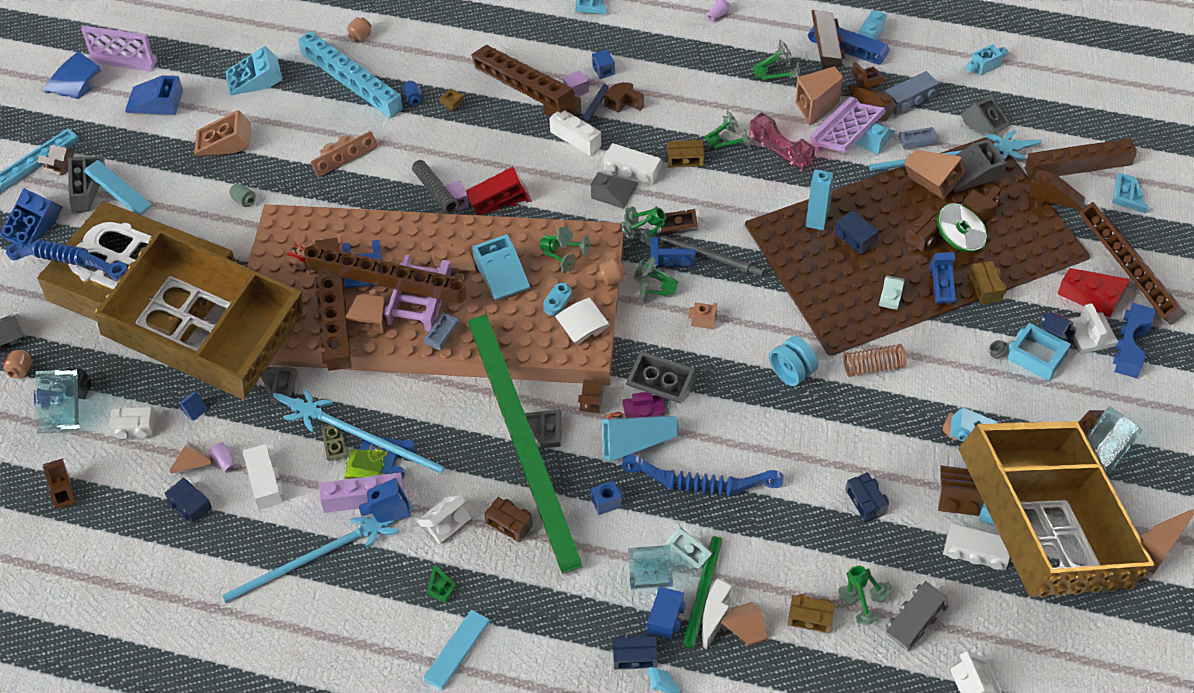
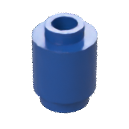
(412, 93)

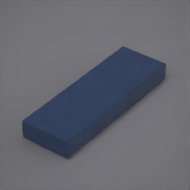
(595, 103)

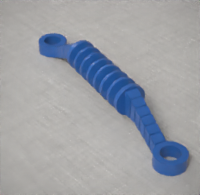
(65, 254)
(770, 478)

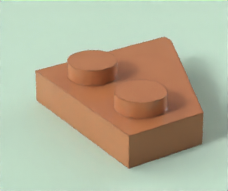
(457, 255)

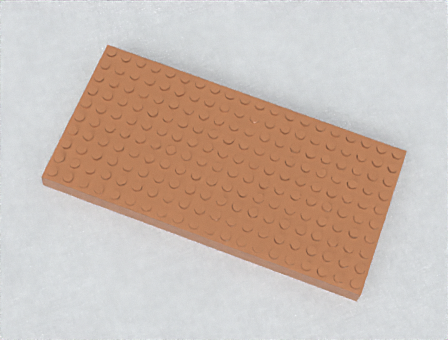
(528, 338)

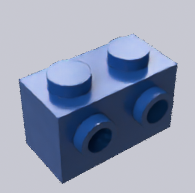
(666, 612)

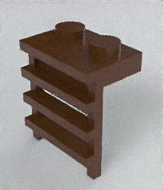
(958, 492)

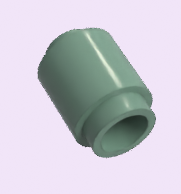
(242, 195)

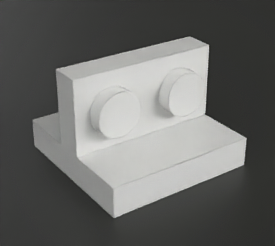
(1092, 331)
(445, 517)
(975, 675)

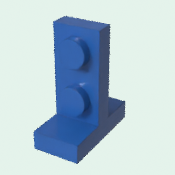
(671, 257)
(943, 277)

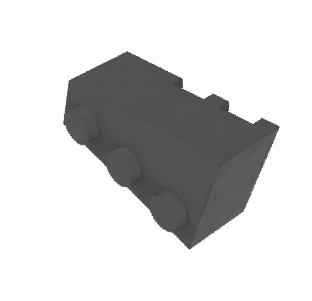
(81, 186)
(916, 615)

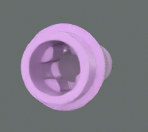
(719, 9)
(221, 455)

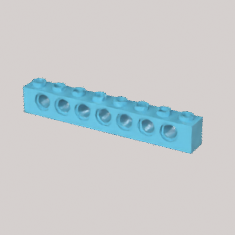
(350, 74)

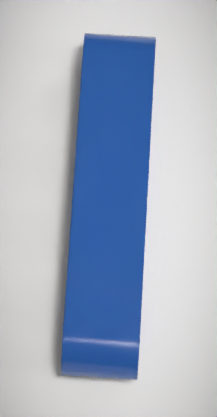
(859, 46)

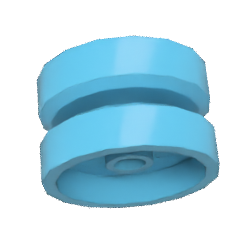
(793, 360)

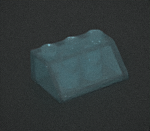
(56, 401)
(1112, 438)

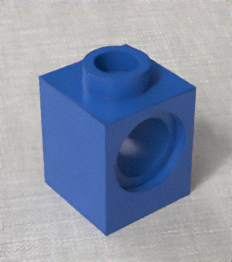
(603, 64)
(604, 504)

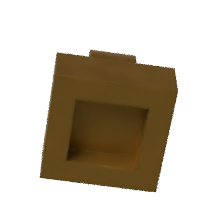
(451, 99)

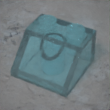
(650, 567)

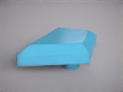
(662, 681)

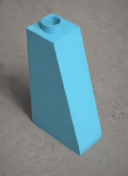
(819, 199)
(633, 434)

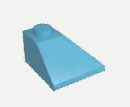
(875, 137)

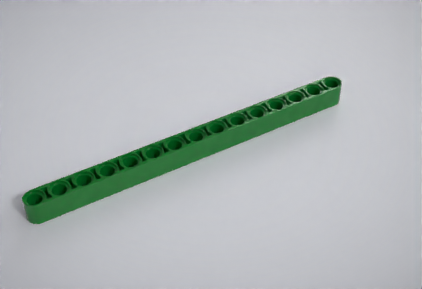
(525, 445)

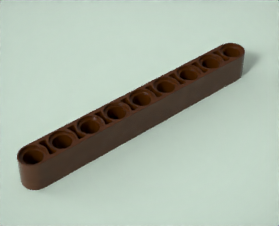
(385, 274)

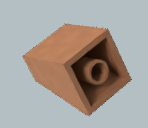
(818, 93)
(935, 171)

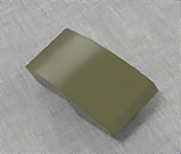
(333, 442)

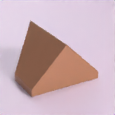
(190, 458)
(746, 623)

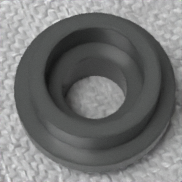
(998, 349)

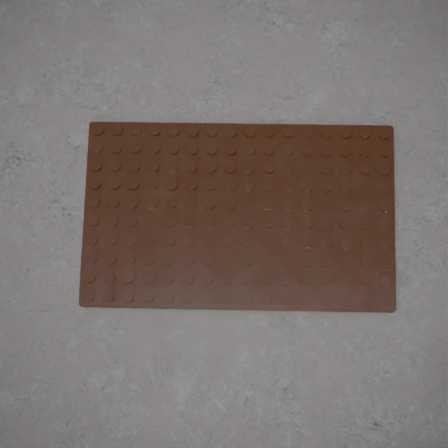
(842, 289)

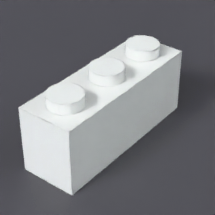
(575, 132)
(632, 164)
(263, 476)
(976, 547)

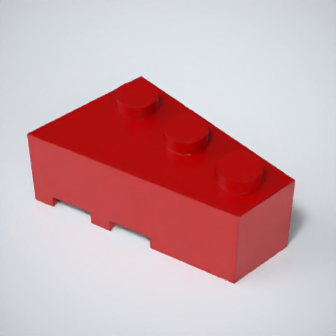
(498, 191)
(1094, 288)

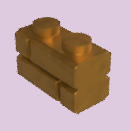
(685, 153)
(987, 282)
(811, 613)

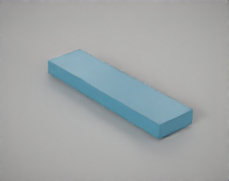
(117, 187)
(456, 650)

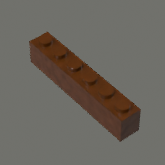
(1082, 158)

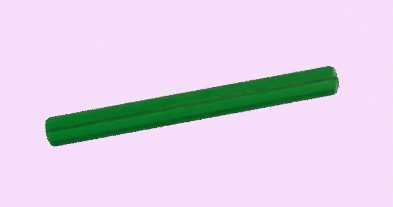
(702, 593)

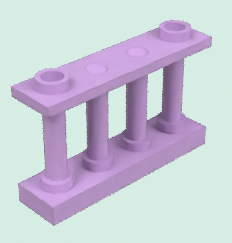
(432, 305)

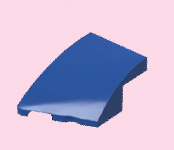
(73, 77)

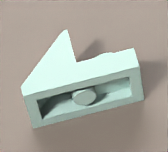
(891, 292)
(689, 547)

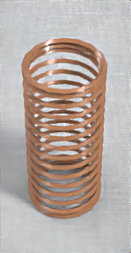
(853, 371)

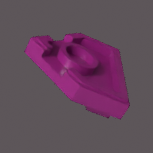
(643, 405)

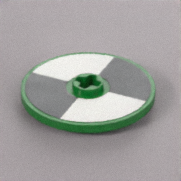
(961, 228)

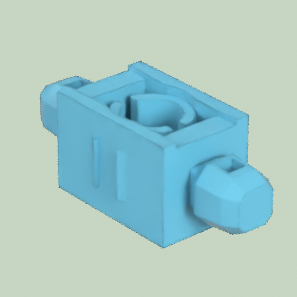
(986, 59)

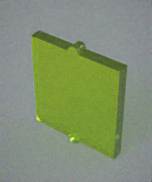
(364, 463)

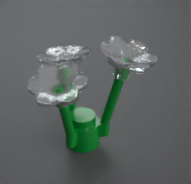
(781, 54)

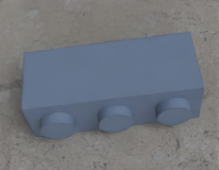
(913, 92)

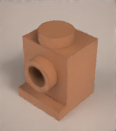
(703, 315)

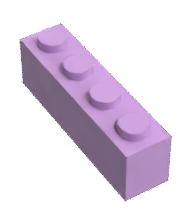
(351, 493)

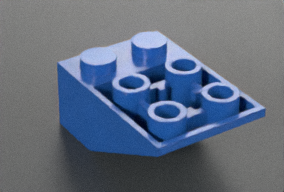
(156, 96)
(30, 218)

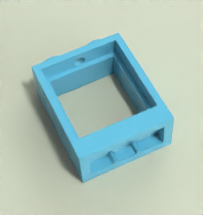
(1033, 363)

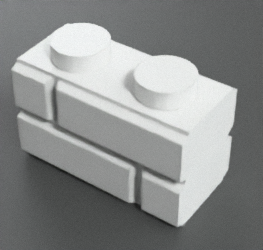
(132, 422)

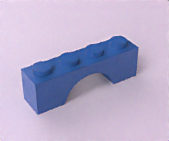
(1130, 356)

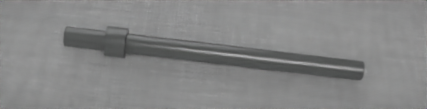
(744, 266)

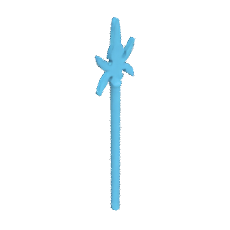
(1004, 146)
(310, 410)
(371, 527)

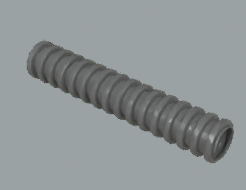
(435, 186)

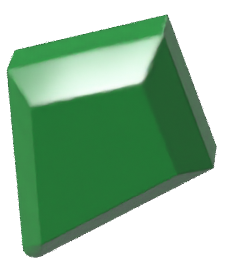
(440, 585)

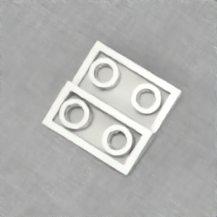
(582, 320)

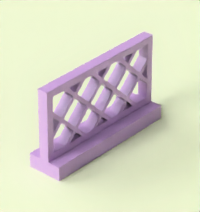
(117, 56)
(841, 120)

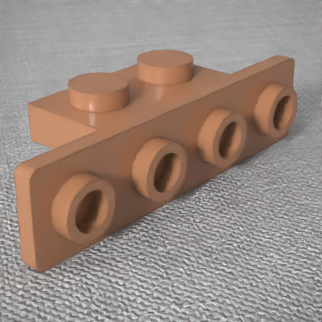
(342, 152)

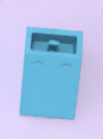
(254, 73)
(500, 267)

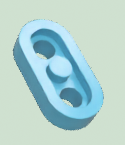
(560, 296)

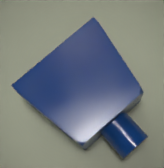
(386, 502)

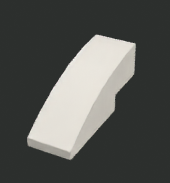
(715, 610)

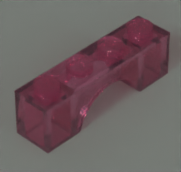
(766, 132)

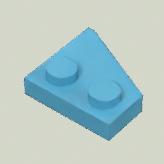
(591, 6)
(1128, 193)

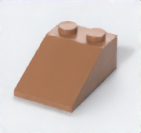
(224, 135)
(1163, 537)

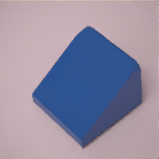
(193, 406)

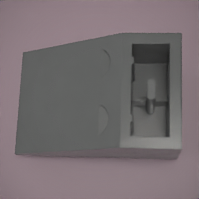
(981, 164)

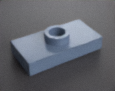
(918, 138)
(441, 331)

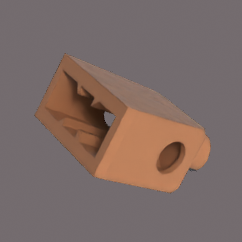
(367, 313)

